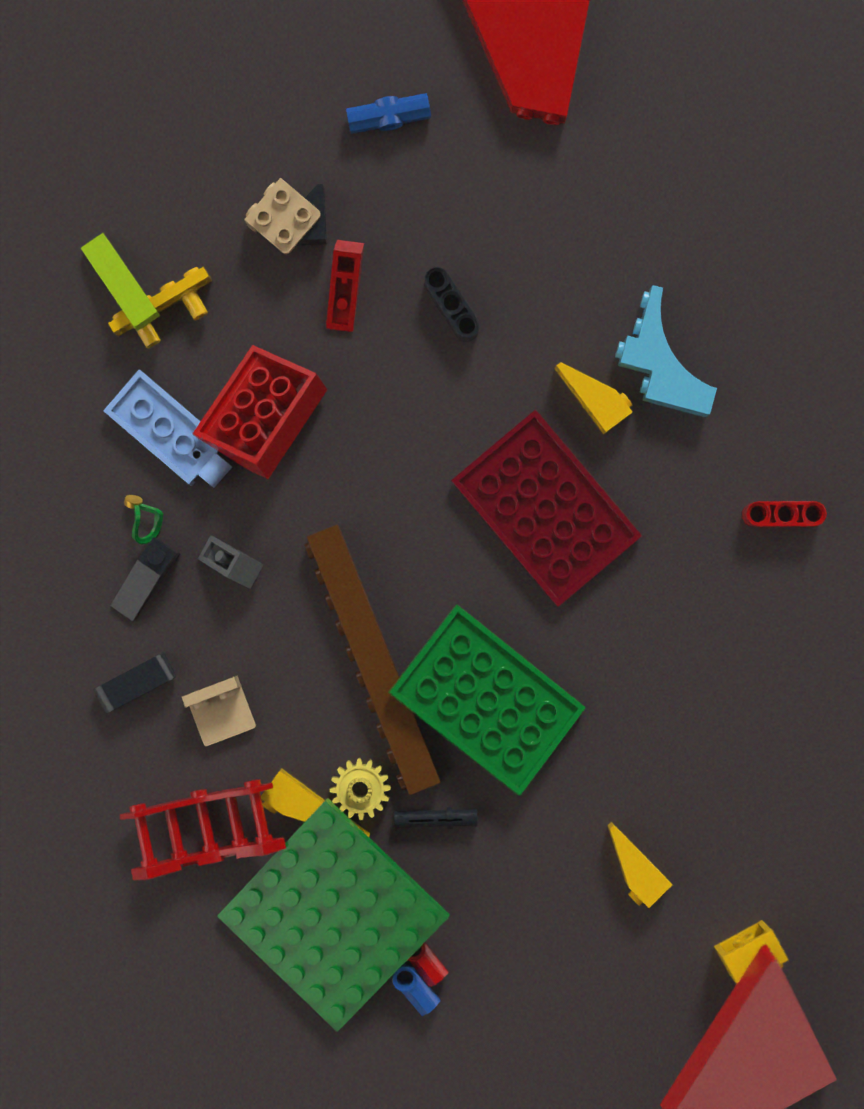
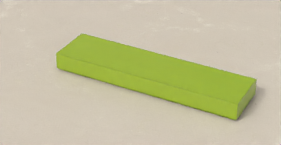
(120, 282)

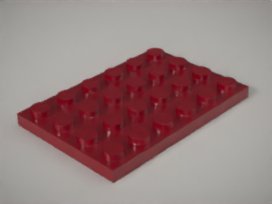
(546, 508)

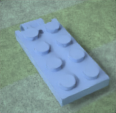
(166, 430)

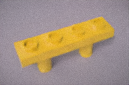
(170, 293)

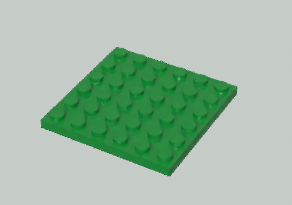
(333, 915)

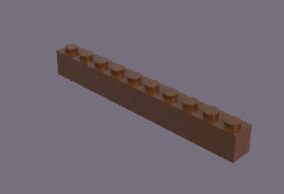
(372, 657)

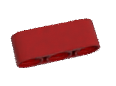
(797, 514)

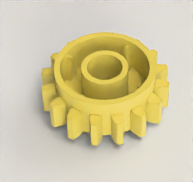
(360, 773)

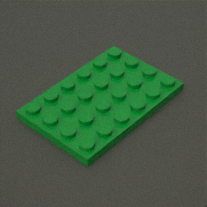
(487, 700)

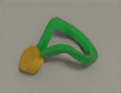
(135, 503)

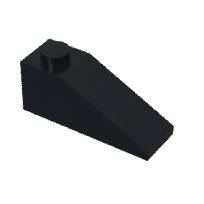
(144, 578)

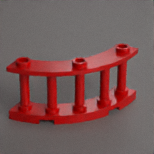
(210, 852)

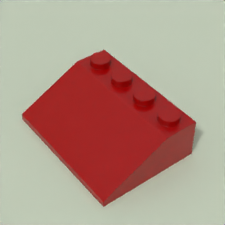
(261, 411)

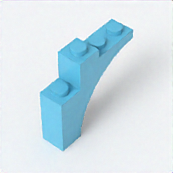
(649, 353)

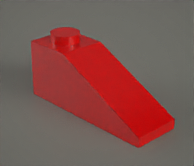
(344, 285)

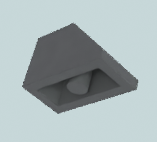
(230, 562)

